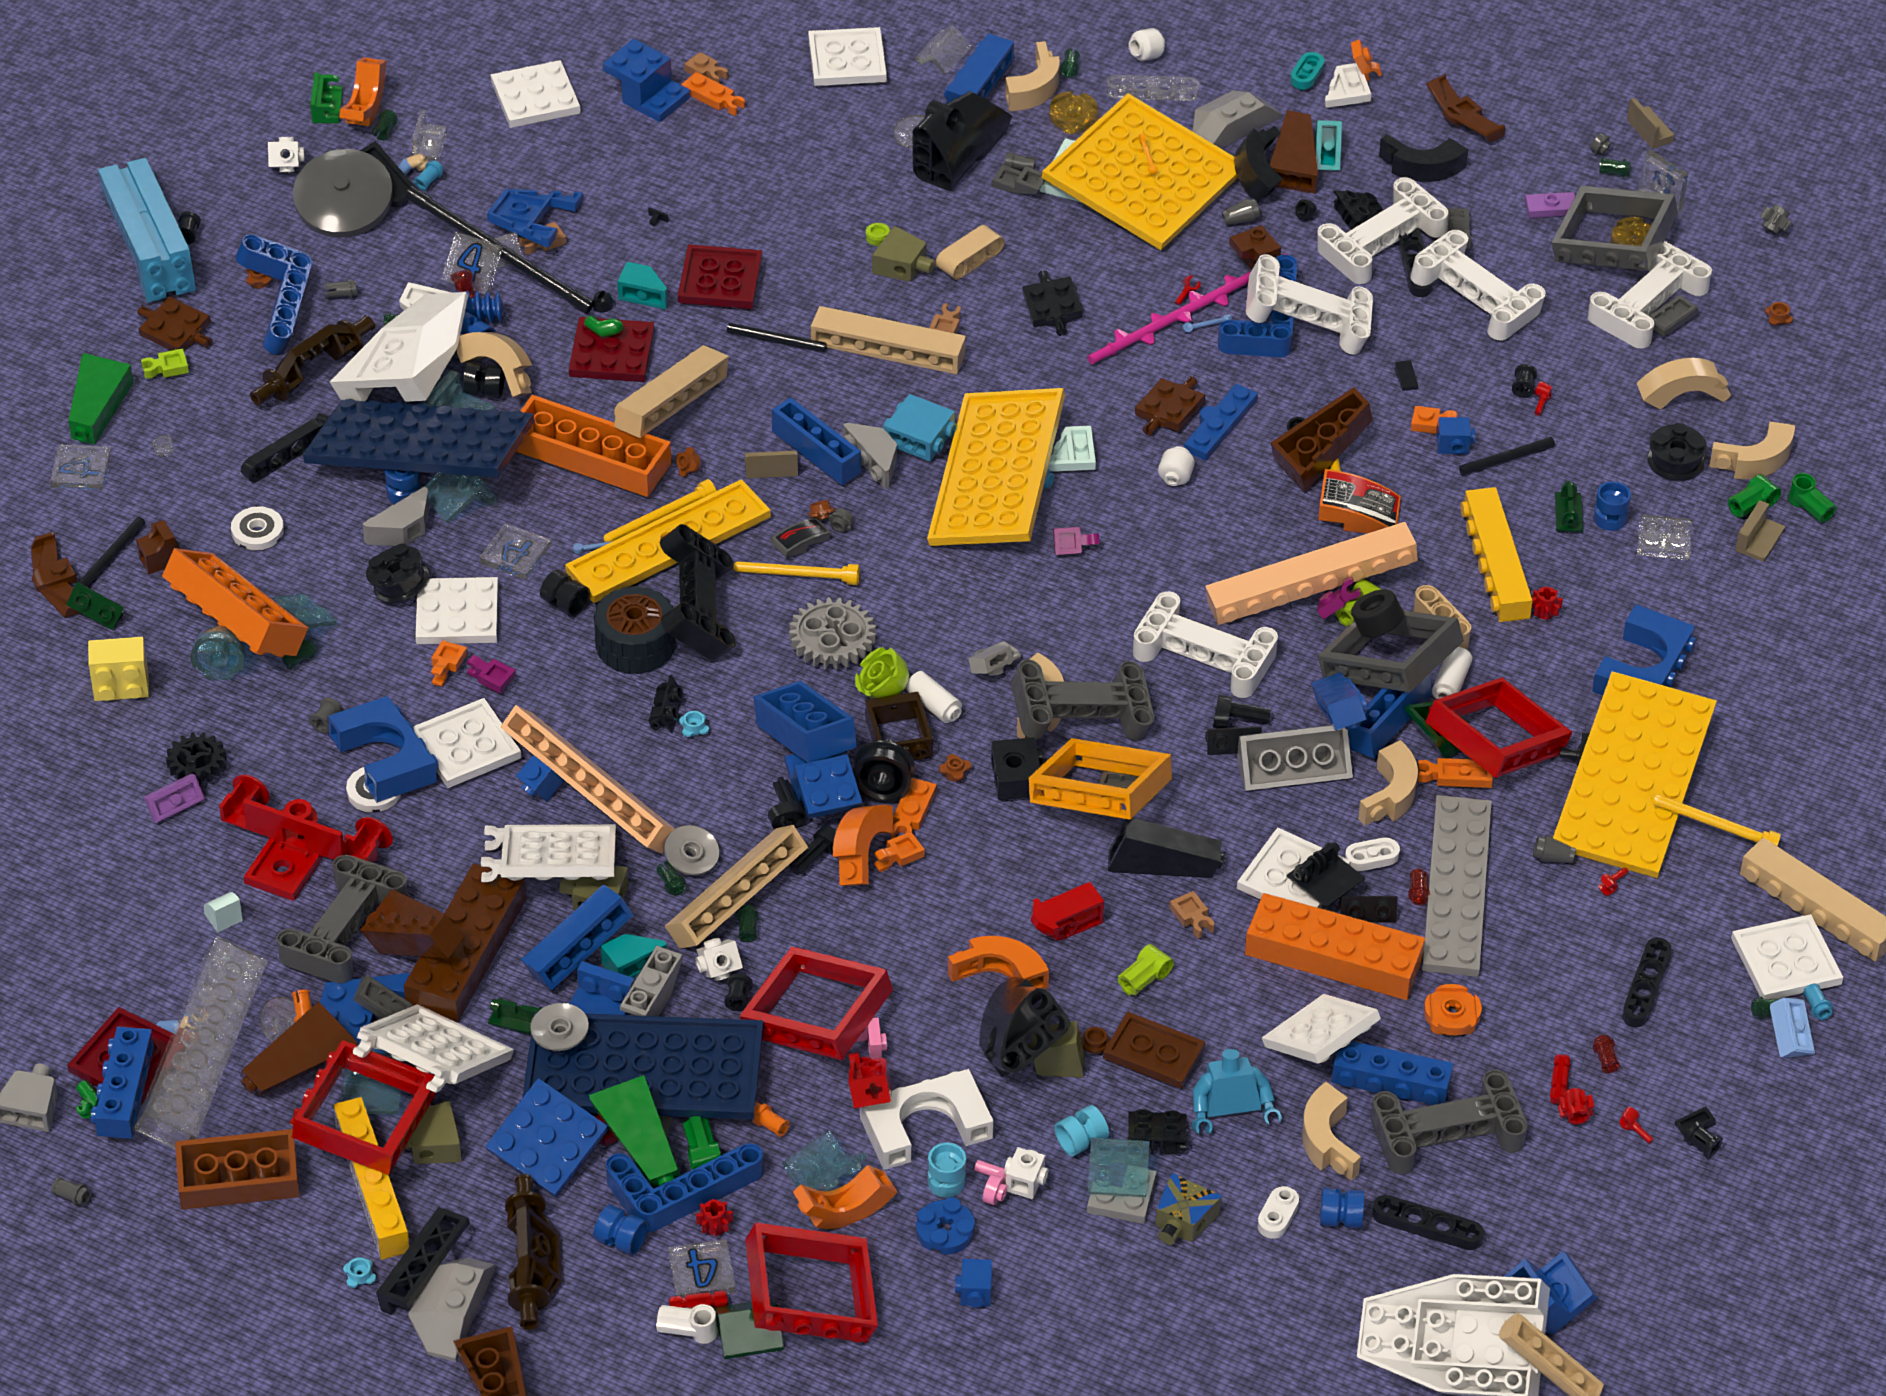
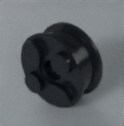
(1676, 452)
(397, 574)
(883, 771)

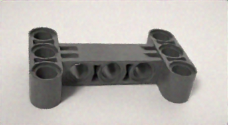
(1121, 699)
(324, 948)
(1492, 1112)

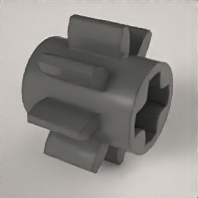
(1775, 219)

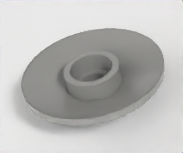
(694, 841)
(559, 1018)

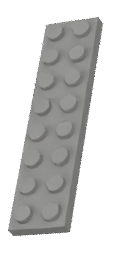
(1457, 886)

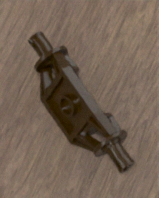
(327, 339)
(537, 1252)

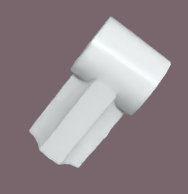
(688, 1322)

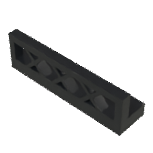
(417, 1258)

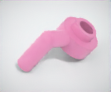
(995, 1187)

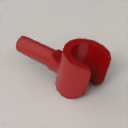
(1187, 288)
(1542, 390)
(1609, 883)
(1629, 1121)

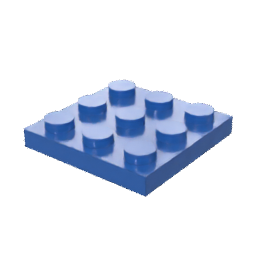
(547, 1137)

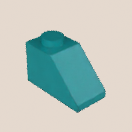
(1328, 144)
(641, 286)
(628, 953)

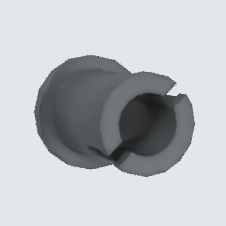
(1018, 161)
(343, 289)
(76, 1193)

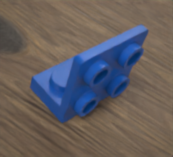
(600, 990)

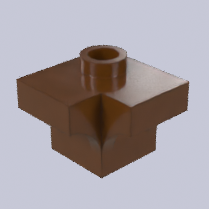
(1253, 244)
(156, 547)

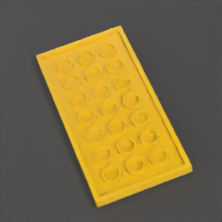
(996, 467)
(1637, 748)

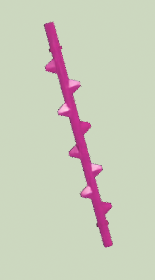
(1182, 314)

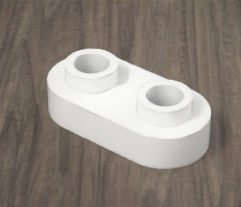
(1373, 854)
(1280, 1210)

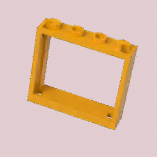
(1151, 767)

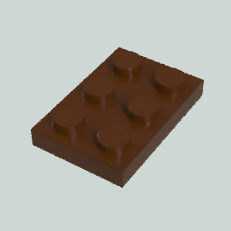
(1154, 1050)

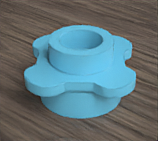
(693, 724)
(356, 1266)

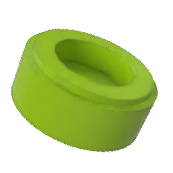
(876, 233)

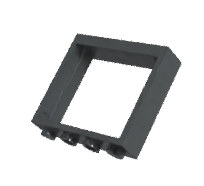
(1621, 202)
(1443, 638)

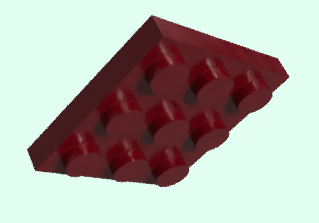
(720, 276)
(613, 357)
(90, 1059)

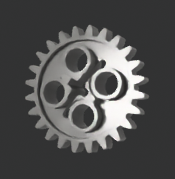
(832, 633)

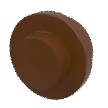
(1095, 1040)

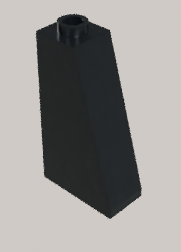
(1163, 850)

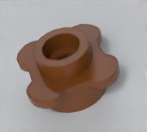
(256, 279)
(1779, 313)
(688, 461)
(820, 509)
(954, 768)

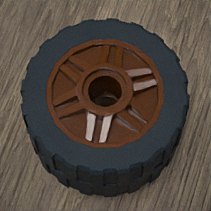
(631, 630)

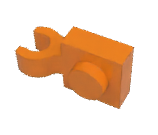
(1363, 59)
(1426, 419)
(445, 658)
(901, 849)

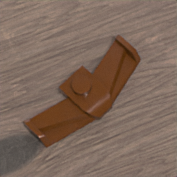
(1463, 110)
(52, 575)

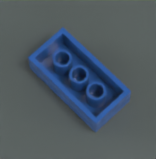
(805, 722)

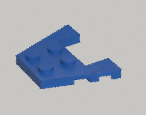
(523, 209)
(352, 1016)

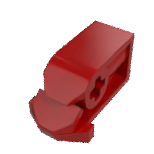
(1068, 912)
(869, 1081)

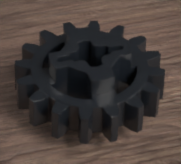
(196, 756)

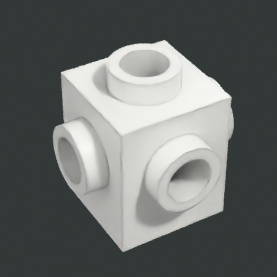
(276, 152)
(727, 960)
(1025, 1172)

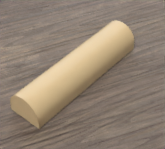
(1549, 1358)

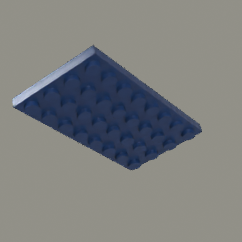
(419, 438)
(688, 1063)

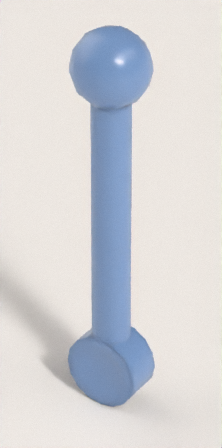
(1188, 327)
(578, 548)

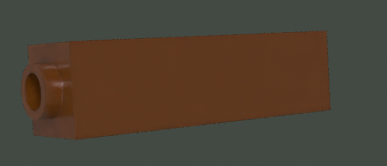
(1295, 154)
(296, 1051)

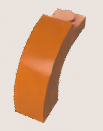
(366, 92)
(854, 838)
(1000, 956)
(849, 1203)

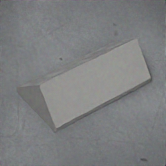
(1294, 757)

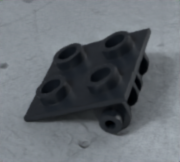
(1356, 207)
(1326, 875)
(1161, 1127)

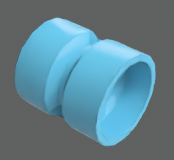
(1076, 1132)
(946, 1170)

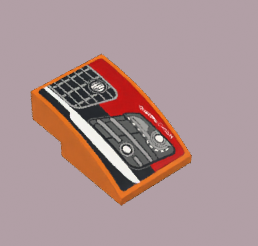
(1357, 502)

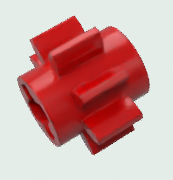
(1546, 603)
(1576, 1106)
(714, 1217)

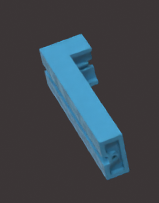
(148, 229)

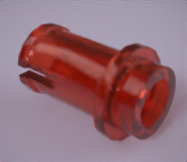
(1418, 892)
(1604, 1047)

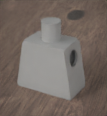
(29, 1099)

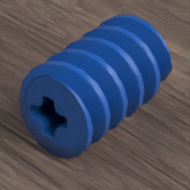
(485, 307)

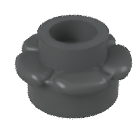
(1600, 144)
(840, 520)

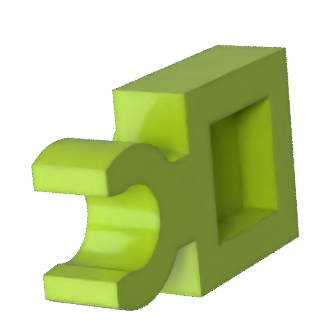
(168, 363)

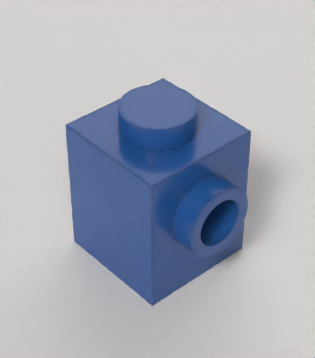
(1454, 435)
(539, 779)
(975, 1282)

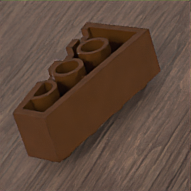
(1321, 438)
(410, 928)
(493, 1363)

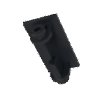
(667, 705)
(1226, 739)
(1369, 907)

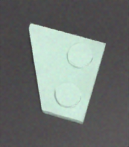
(1073, 450)

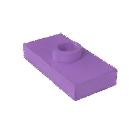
(1548, 204)
(174, 798)

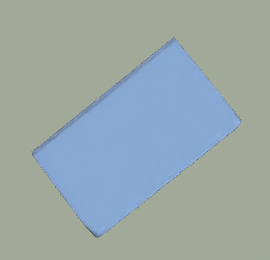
(1791, 1027)

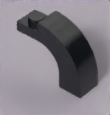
(1424, 165)
(1252, 167)

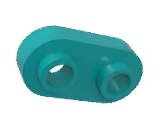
(1307, 70)

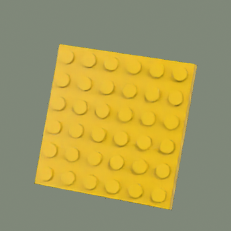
(1112, 175)

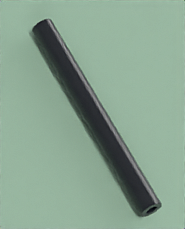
(776, 337)
(1506, 456)
(112, 551)

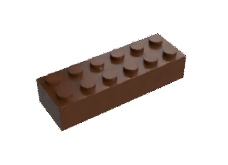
(484, 917)

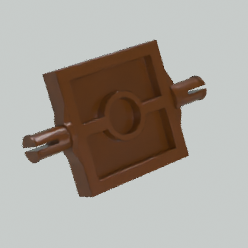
(174, 325)
(1169, 405)

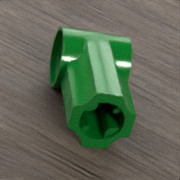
(1758, 489)
(1806, 495)
(700, 1141)

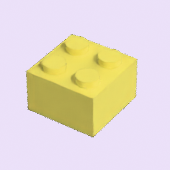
(118, 668)

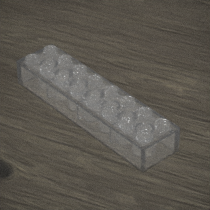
(201, 1043)

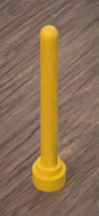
(704, 489)
(848, 573)
(1715, 821)

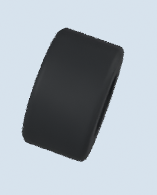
(1377, 613)

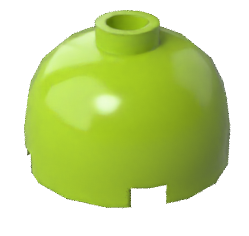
(882, 674)

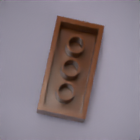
(237, 1169)

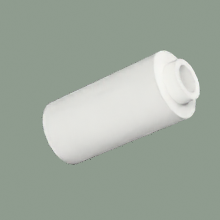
(1452, 673)
(935, 697)

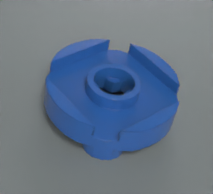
(945, 1212)

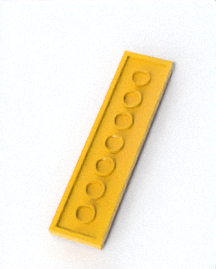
(640, 553)

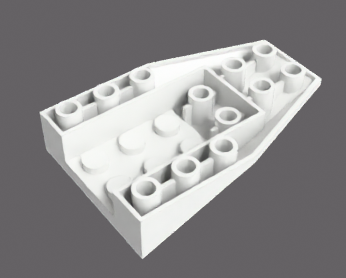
(407, 350)
(1449, 1333)

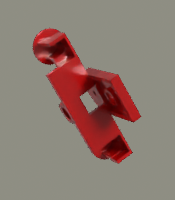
(294, 837)

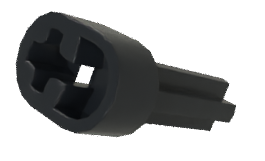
(1227, 708)
(789, 809)
(822, 843)

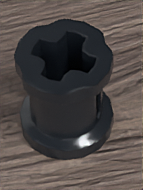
(188, 224)
(1530, 376)
(738, 992)
(1703, 1139)

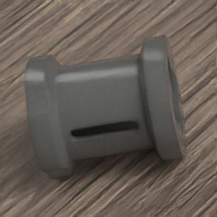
(320, 719)

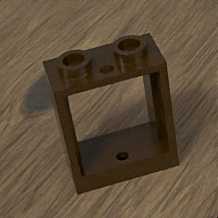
(907, 707)

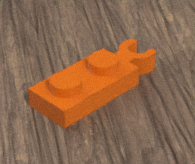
(713, 93)
(1454, 773)
(913, 807)

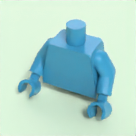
(1231, 1088)

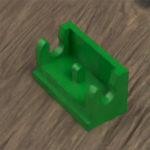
(325, 99)

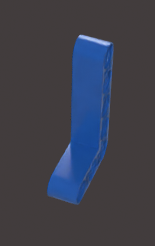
(283, 264)
(1263, 338)
(686, 1192)

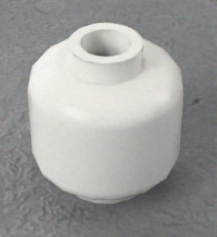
(1147, 44)
(1176, 466)

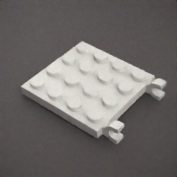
(551, 851)
(433, 1045)

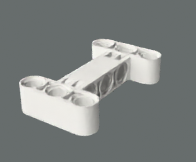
(1354, 250)
(1507, 307)
(1630, 315)
(1347, 316)
(1167, 630)

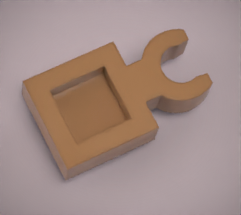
(706, 66)
(531, 247)
(947, 321)
(1192, 911)

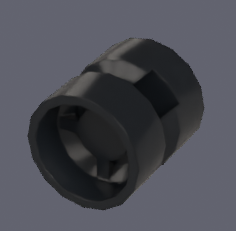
(492, 376)
(566, 594)

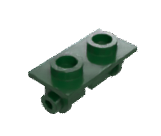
(1568, 508)
(95, 606)
(510, 1016)

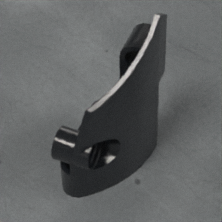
(955, 137)
(1012, 1018)

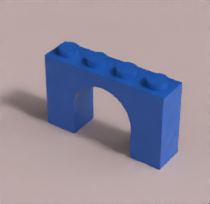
(1659, 633)
(383, 722)

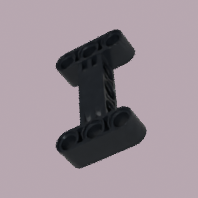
(695, 616)

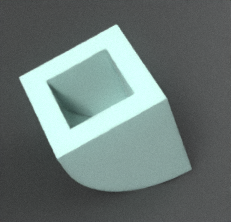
(224, 911)

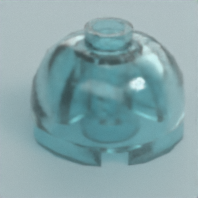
(218, 653)

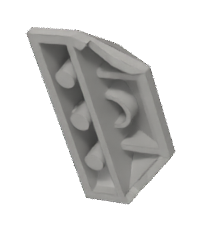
(1233, 117)
(450, 1304)

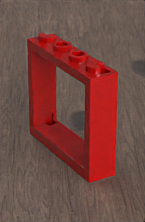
(1547, 731)
(809, 1037)
(347, 1146)
(815, 1246)

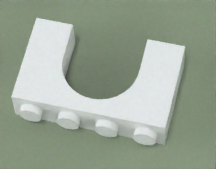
(950, 1094)

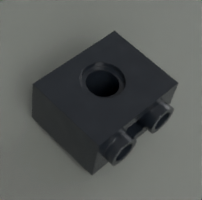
(1012, 766)

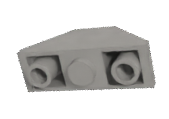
(876, 449)
(400, 522)
(653, 984)

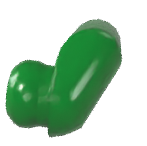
(604, 328)
(90, 1099)

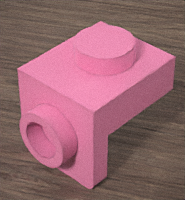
(876, 1041)

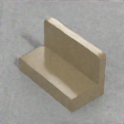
(1648, 125)
(771, 464)
(1758, 534)

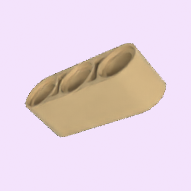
(970, 252)
(1431, 601)

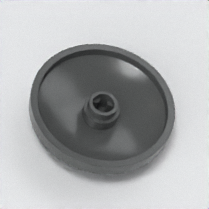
(343, 193)

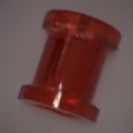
(463, 281)

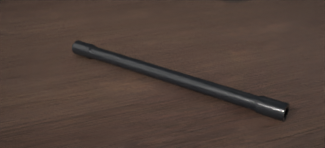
(573, 296)

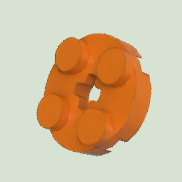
(1449, 1023)

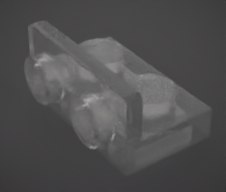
(1664, 537)

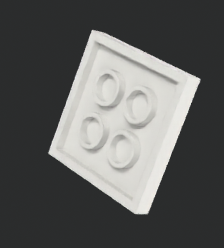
(847, 56)
(535, 94)
(457, 611)
(467, 742)
(1273, 863)
(1786, 957)
(1321, 1028)

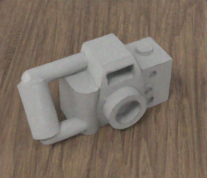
(993, 659)

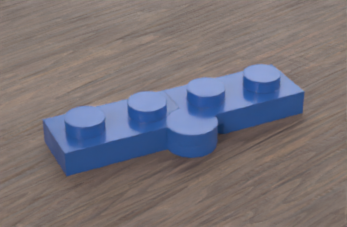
(1220, 421)

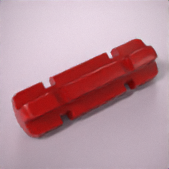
(1559, 1077)
(718, 1299)

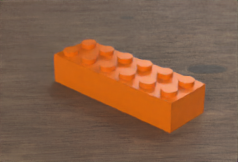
(594, 447)
(234, 602)
(1334, 946)

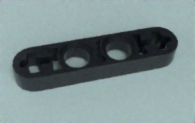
(1408, 261)
(261, 463)
(1646, 982)
(1426, 1226)

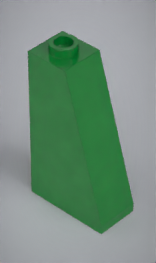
(97, 395)
(638, 1128)

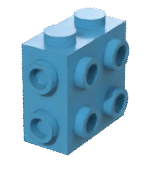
(920, 427)

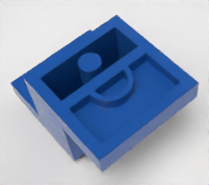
(646, 80)
(823, 785)
(1567, 1286)

